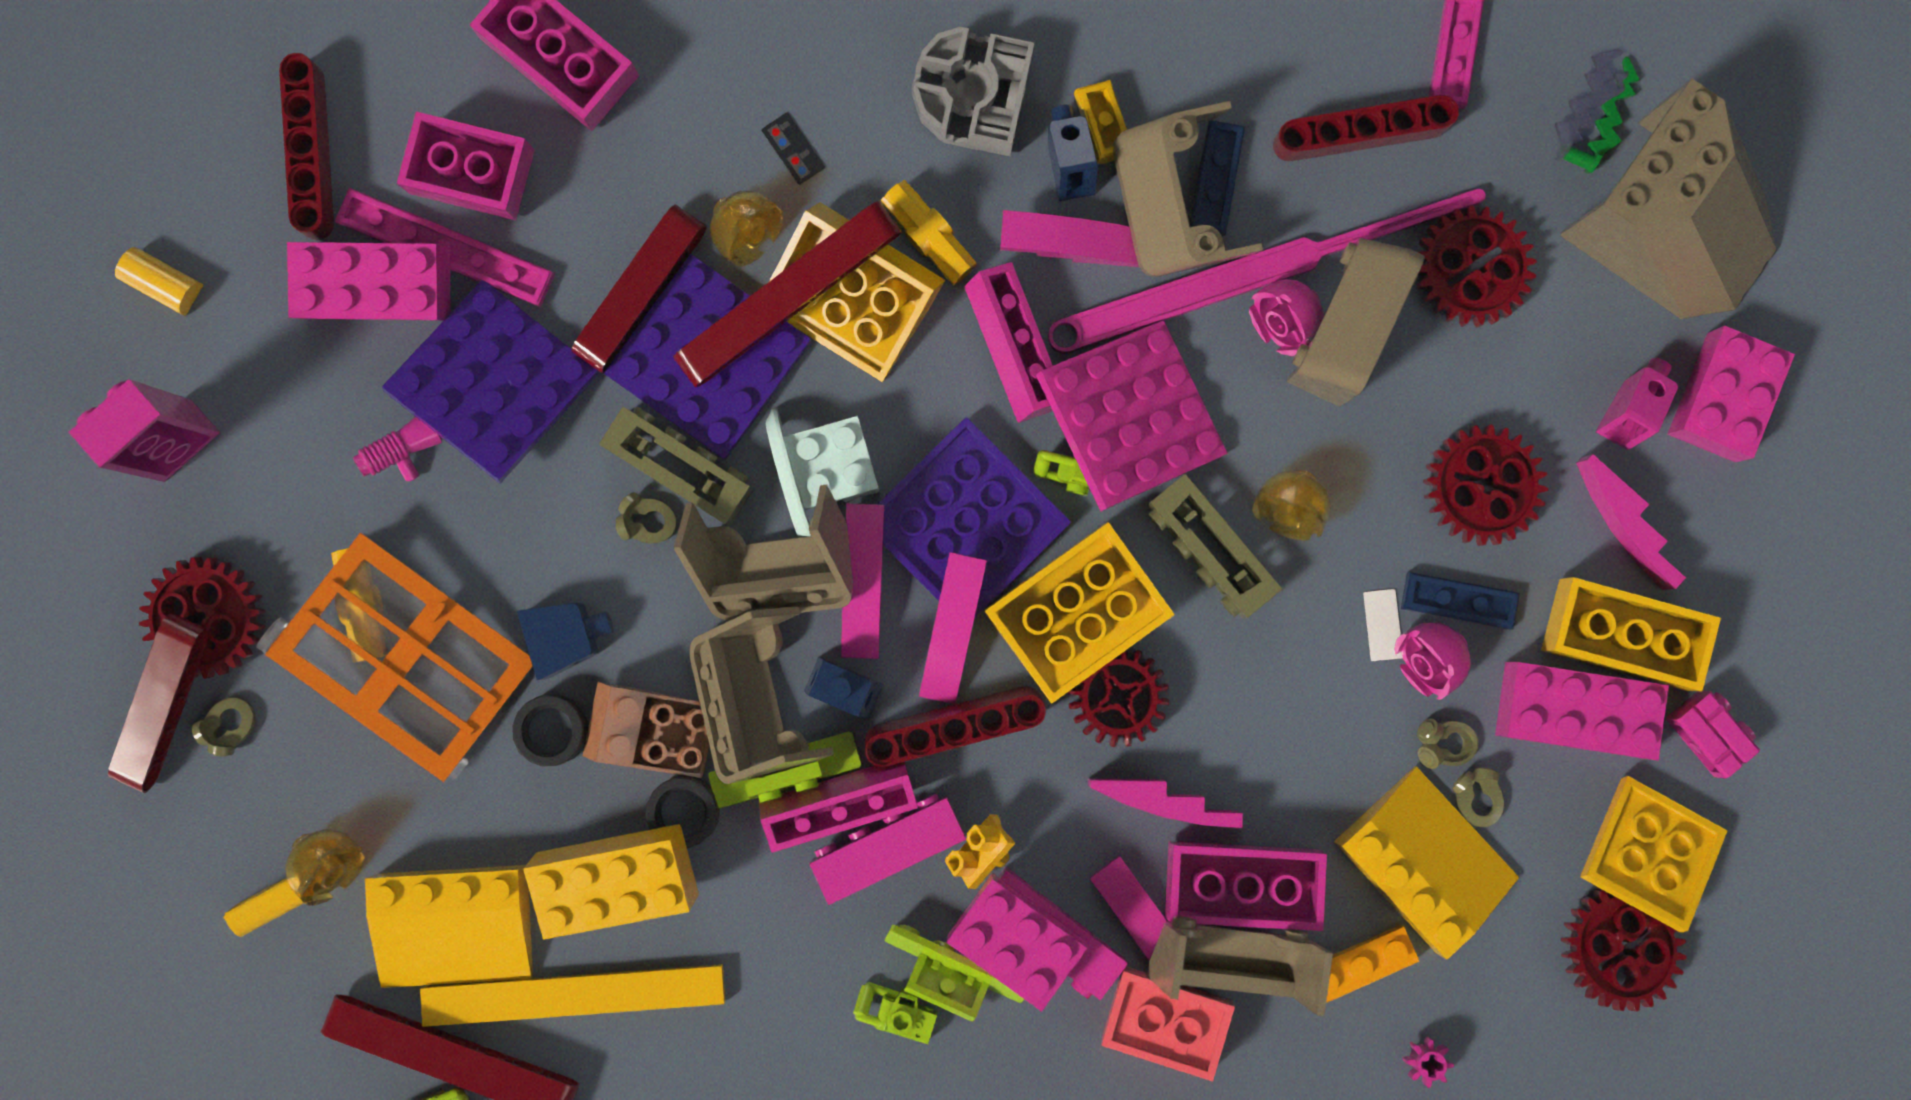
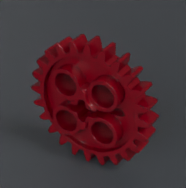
(1493, 293)
(1494, 454)
(233, 604)
(1642, 976)

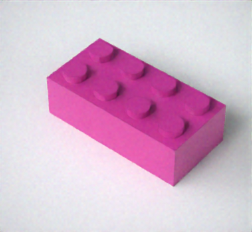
(557, 55)
(368, 281)
(143, 431)
(1582, 710)
(1246, 885)

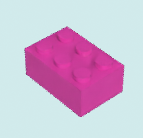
(465, 165)
(1731, 394)
(1017, 942)

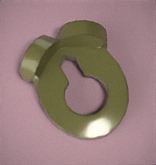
(635, 504)
(205, 729)
(1431, 732)
(1464, 792)

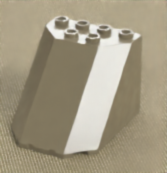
(1686, 212)

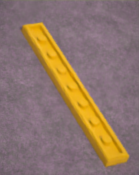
(572, 995)

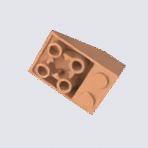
(647, 731)

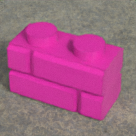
(1714, 733)

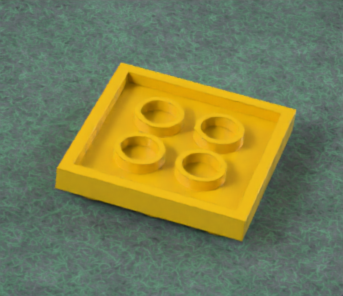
(1654, 854)

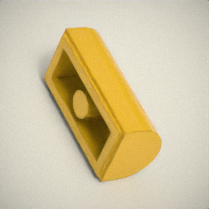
(1103, 117)
(158, 280)
(262, 908)

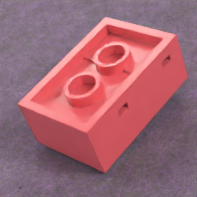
(1168, 1031)

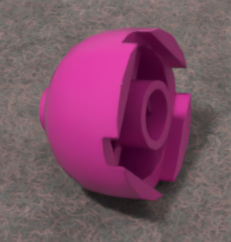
(1286, 314)
(1434, 658)

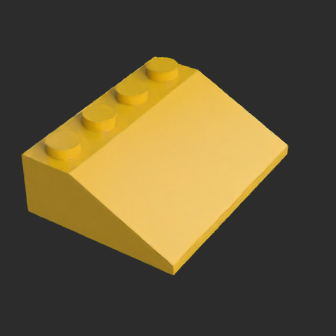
(871, 309)
(1079, 612)
(1428, 862)
(450, 926)

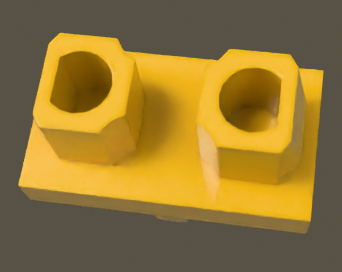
(985, 849)

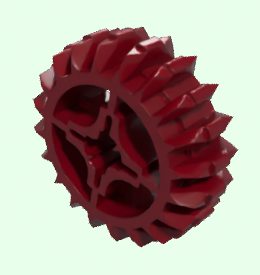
(1134, 724)

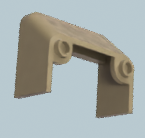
(1155, 198)
(1356, 321)
(770, 574)
(741, 698)
(1241, 962)

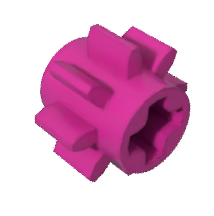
(1434, 1070)

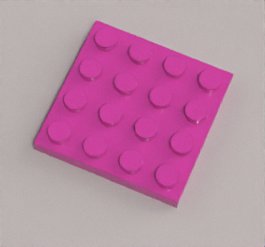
(1131, 414)

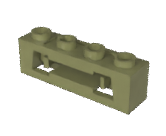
(625, 433)
(1210, 570)

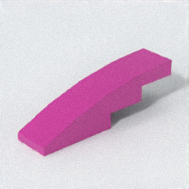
(1068, 238)
(1622, 511)
(863, 613)
(952, 627)
(1152, 797)

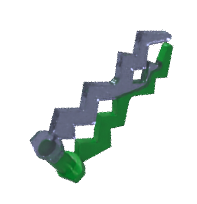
(1568, 129)

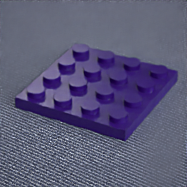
(490, 381)
(731, 400)
(971, 504)

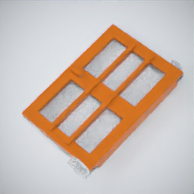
(399, 657)

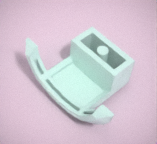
(817, 457)

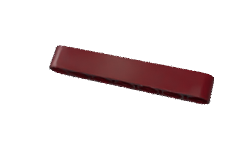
(787, 294)
(441, 1053)

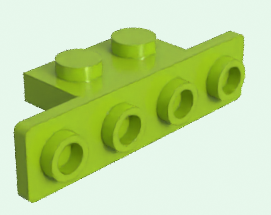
(802, 777)
(944, 975)

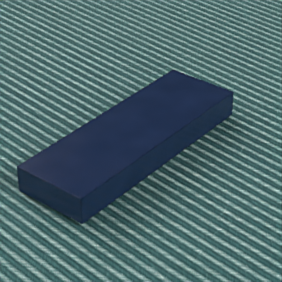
(1217, 175)
(1460, 600)

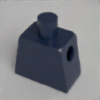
(1071, 154)
(561, 636)
(843, 688)

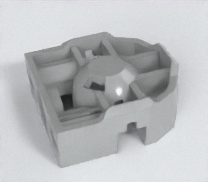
(991, 126)

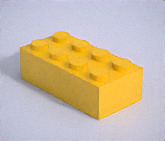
(1631, 634)
(611, 882)

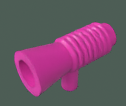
(396, 449)

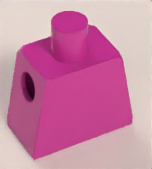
(1639, 405)

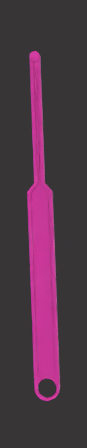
(1235, 278)

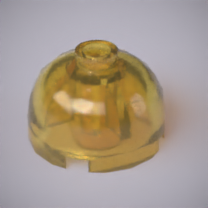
(743, 224)
(1294, 504)
(321, 864)

